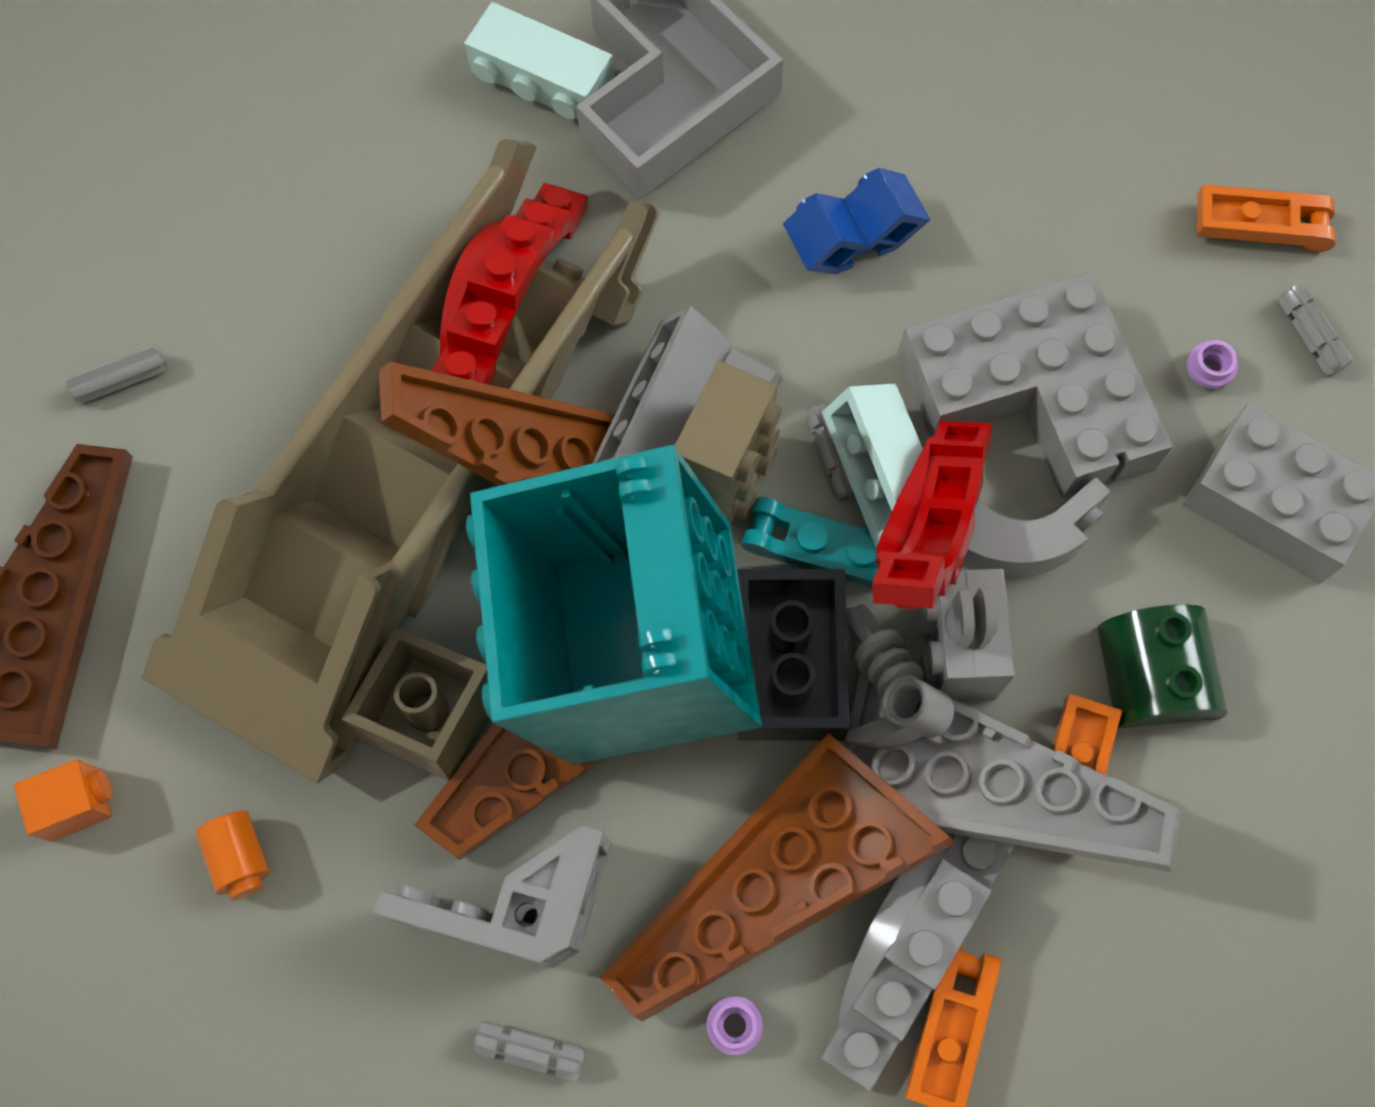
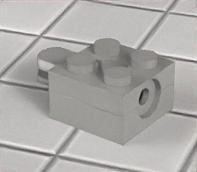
(968, 638)

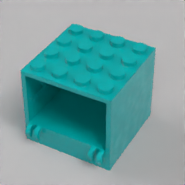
(611, 609)

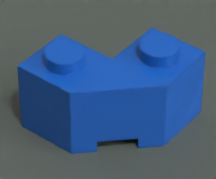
(873, 216)

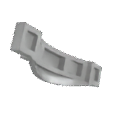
(910, 952)

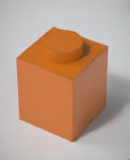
(64, 800)

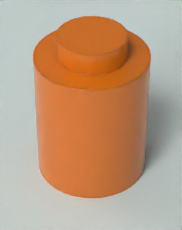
(233, 854)

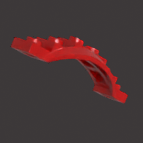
(495, 277)
(932, 518)

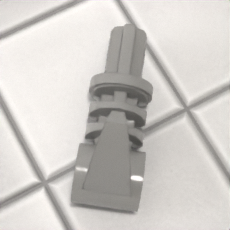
(898, 682)

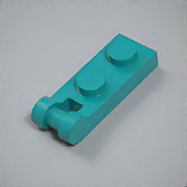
(811, 541)

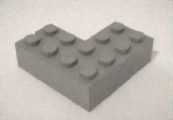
(687, 85)
(1056, 360)

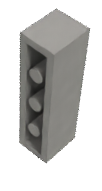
(665, 385)

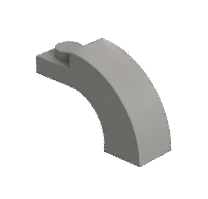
(1036, 545)

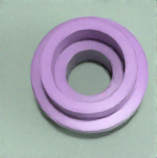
(1219, 354)
(753, 1022)

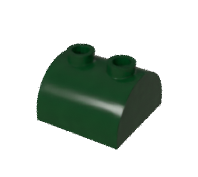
(1162, 666)

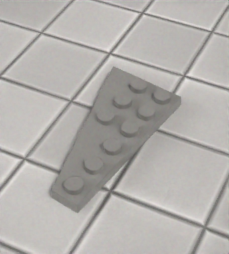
(1011, 790)

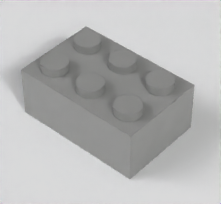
(1285, 494)

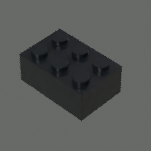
(797, 652)

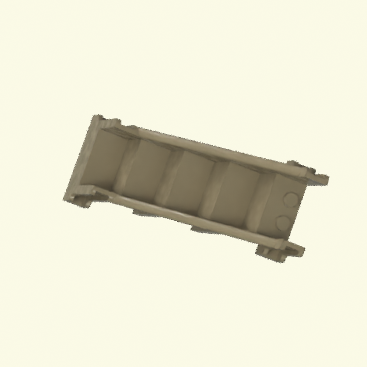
(359, 517)

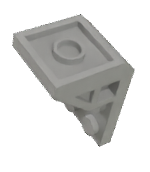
(555, 882)

